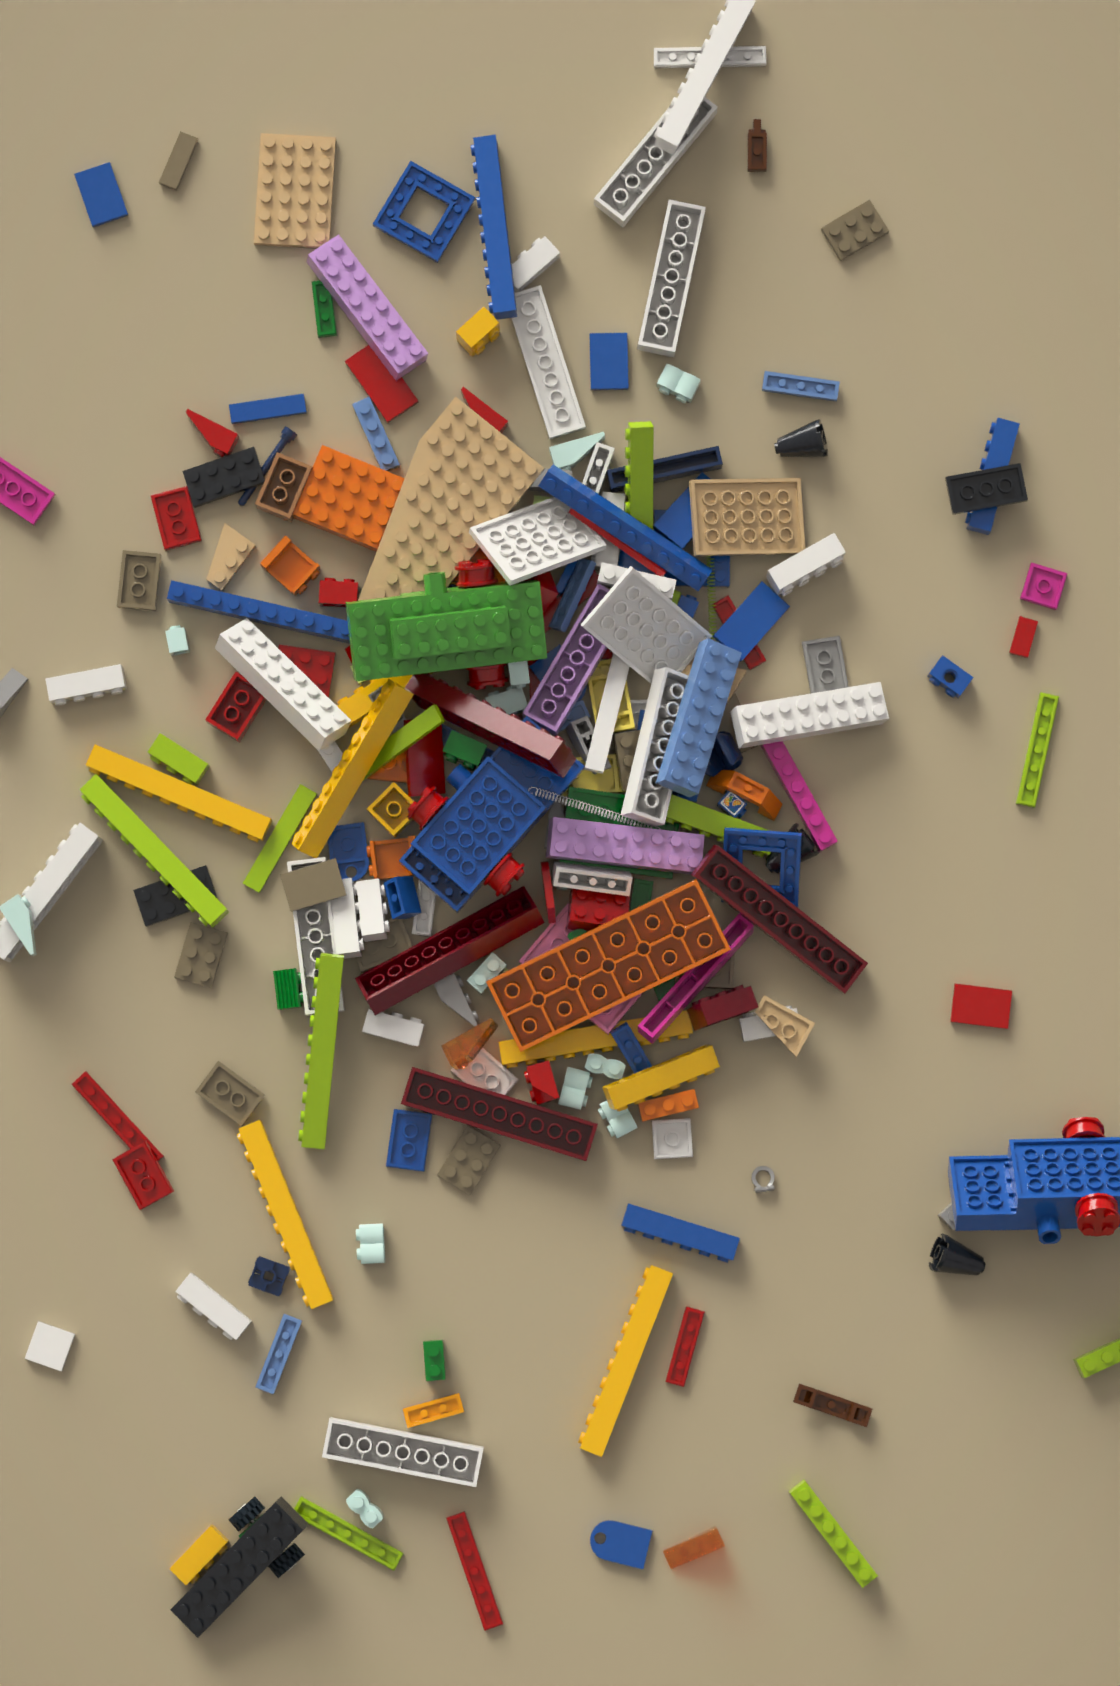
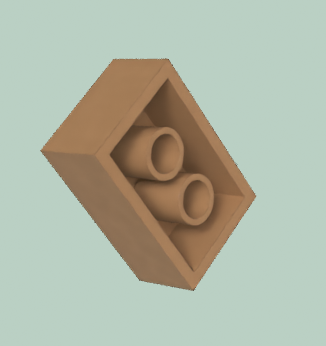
(283, 487)

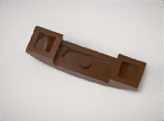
(832, 1405)

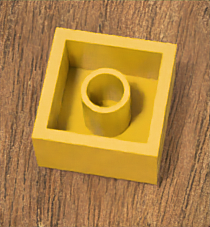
(478, 332)
(391, 809)

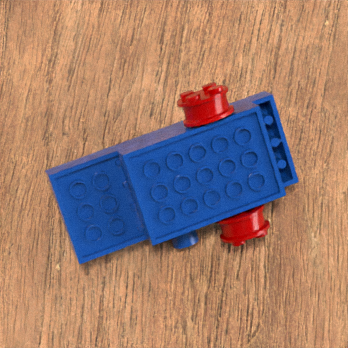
(473, 833)
(1042, 1185)

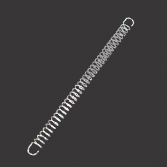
(588, 808)

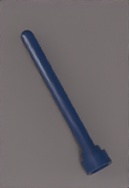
(286, 437)

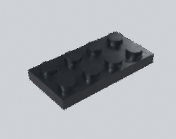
(224, 477)
(986, 489)
(160, 903)

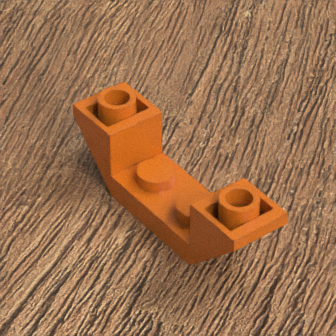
(748, 790)

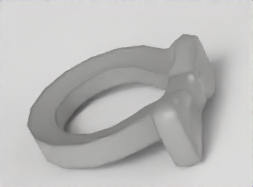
(769, 1187)

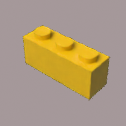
(200, 1555)

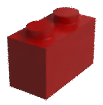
(336, 593)

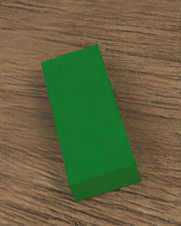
(323, 310)

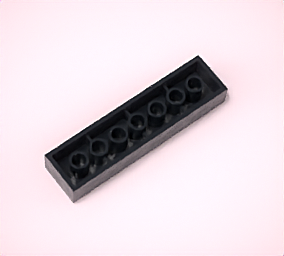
(239, 1567)

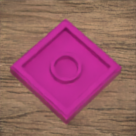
(1043, 586)

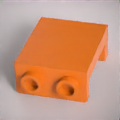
(290, 566)
(386, 857)

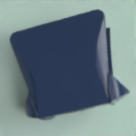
(718, 761)

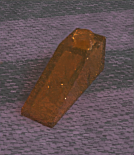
(467, 1045)
(694, 1547)

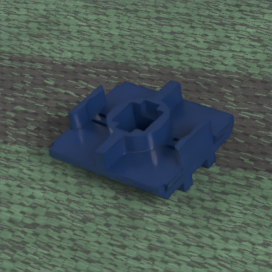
(279, 1271)

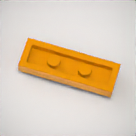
(433, 1410)

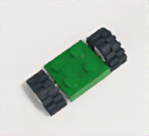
(248, 1513)

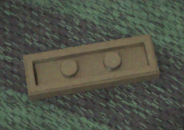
(178, 161)

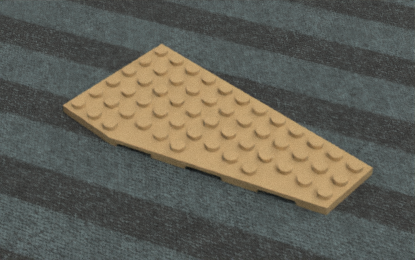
(455, 481)

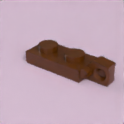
(757, 148)

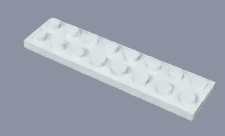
(546, 364)

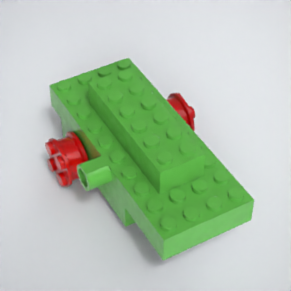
(449, 628)

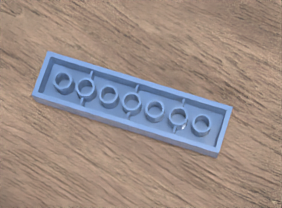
(698, 718)

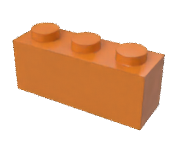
(668, 1105)

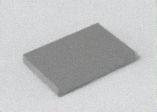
(825, 664)

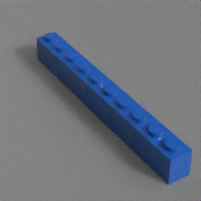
(495, 227)
(625, 527)
(258, 611)

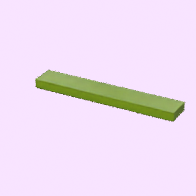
(407, 736)
(1037, 750)
(279, 838)
(348, 1533)

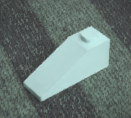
(571, 453)
(20, 918)

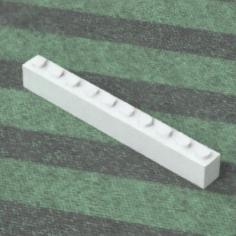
(703, 75)

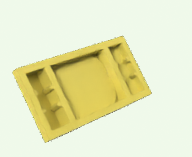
(596, 687)
(605, 782)

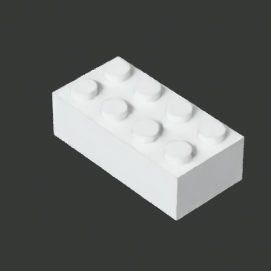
(806, 564)

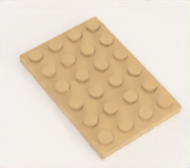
(294, 190)
(747, 516)

